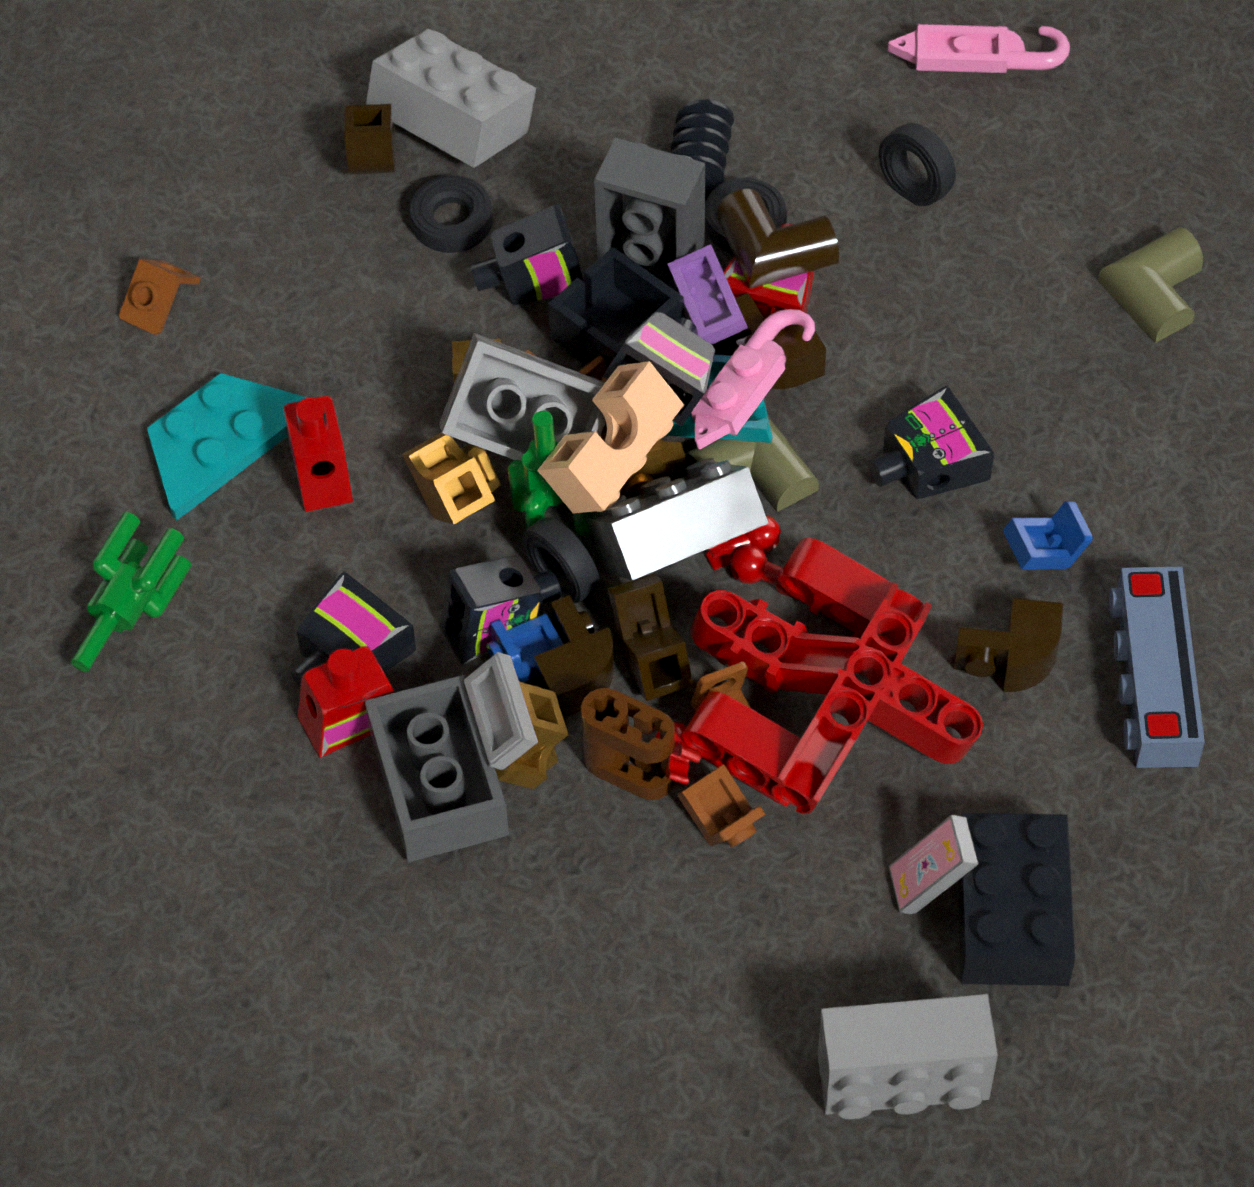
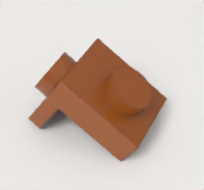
(720, 808)

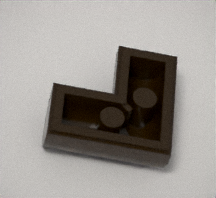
(769, 252)

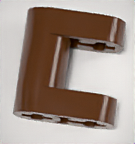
(612, 741)

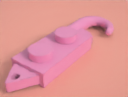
(976, 49)
(746, 379)

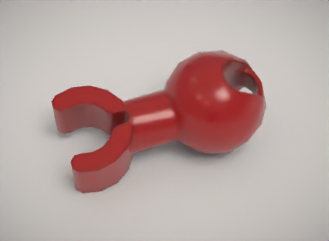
(764, 537)
(751, 565)
(678, 760)

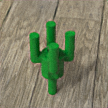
(528, 488)
(128, 586)

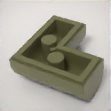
(1145, 282)
(772, 465)

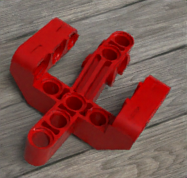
(883, 628)

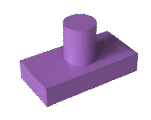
(707, 295)

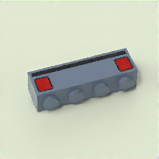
(1159, 667)

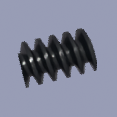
(704, 136)

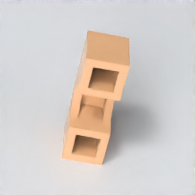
(637, 414)

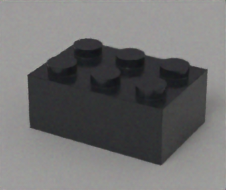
(1017, 901)

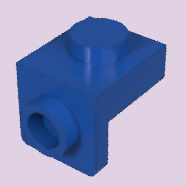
(1049, 541)
(523, 643)

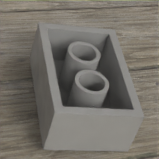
(451, 97)
(503, 390)
(906, 1055)

